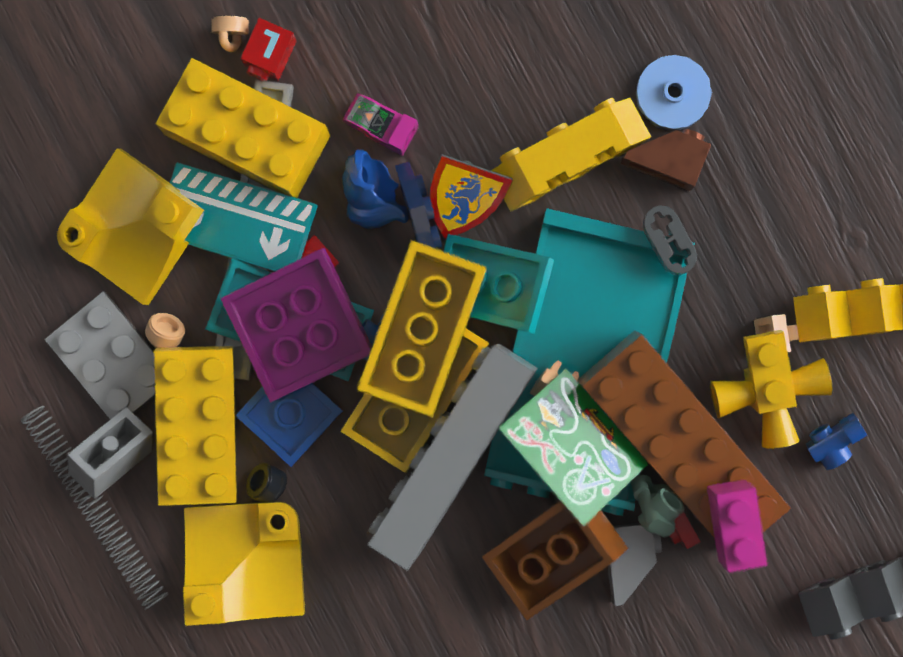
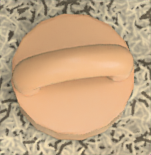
(232, 26)
(164, 330)

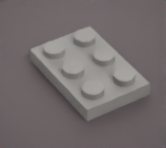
(107, 356)

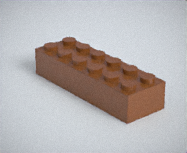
(673, 429)

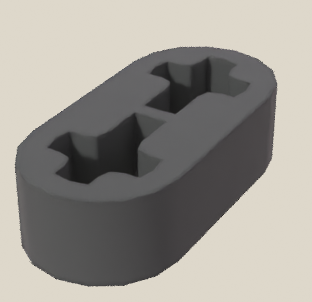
(677, 235)

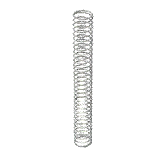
(26, 417)

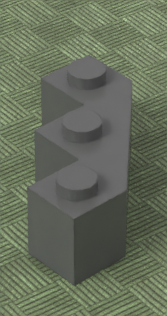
(841, 603)

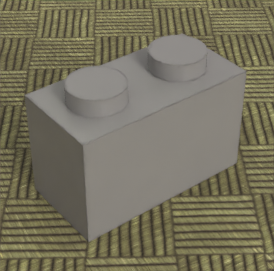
(110, 452)

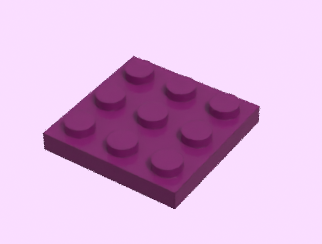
(297, 325)

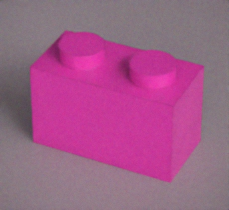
(737, 525)

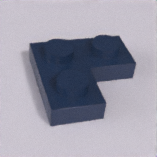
(418, 206)

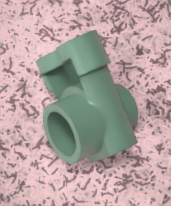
(658, 505)

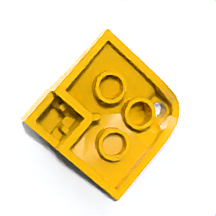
(130, 226)
(241, 563)

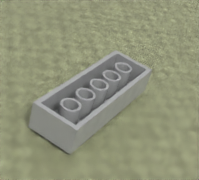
(452, 456)

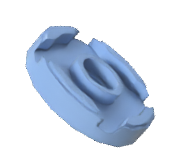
(659, 106)

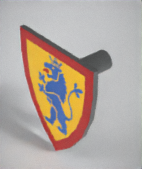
(464, 194)

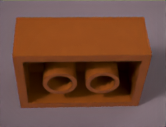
(553, 557)

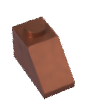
(671, 158)

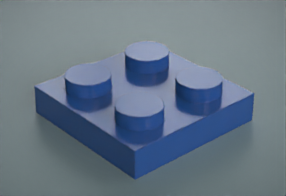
(290, 422)

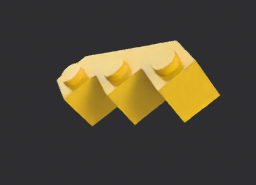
(571, 151)
(849, 313)

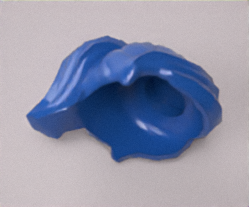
(371, 192)

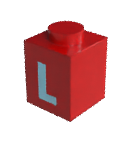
(268, 50)

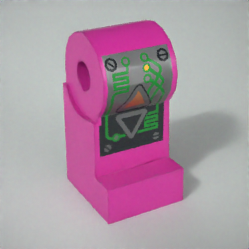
(381, 123)

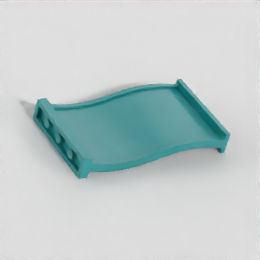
(596, 296)

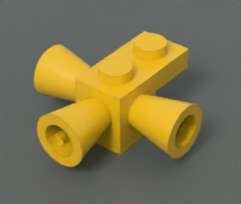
(771, 387)

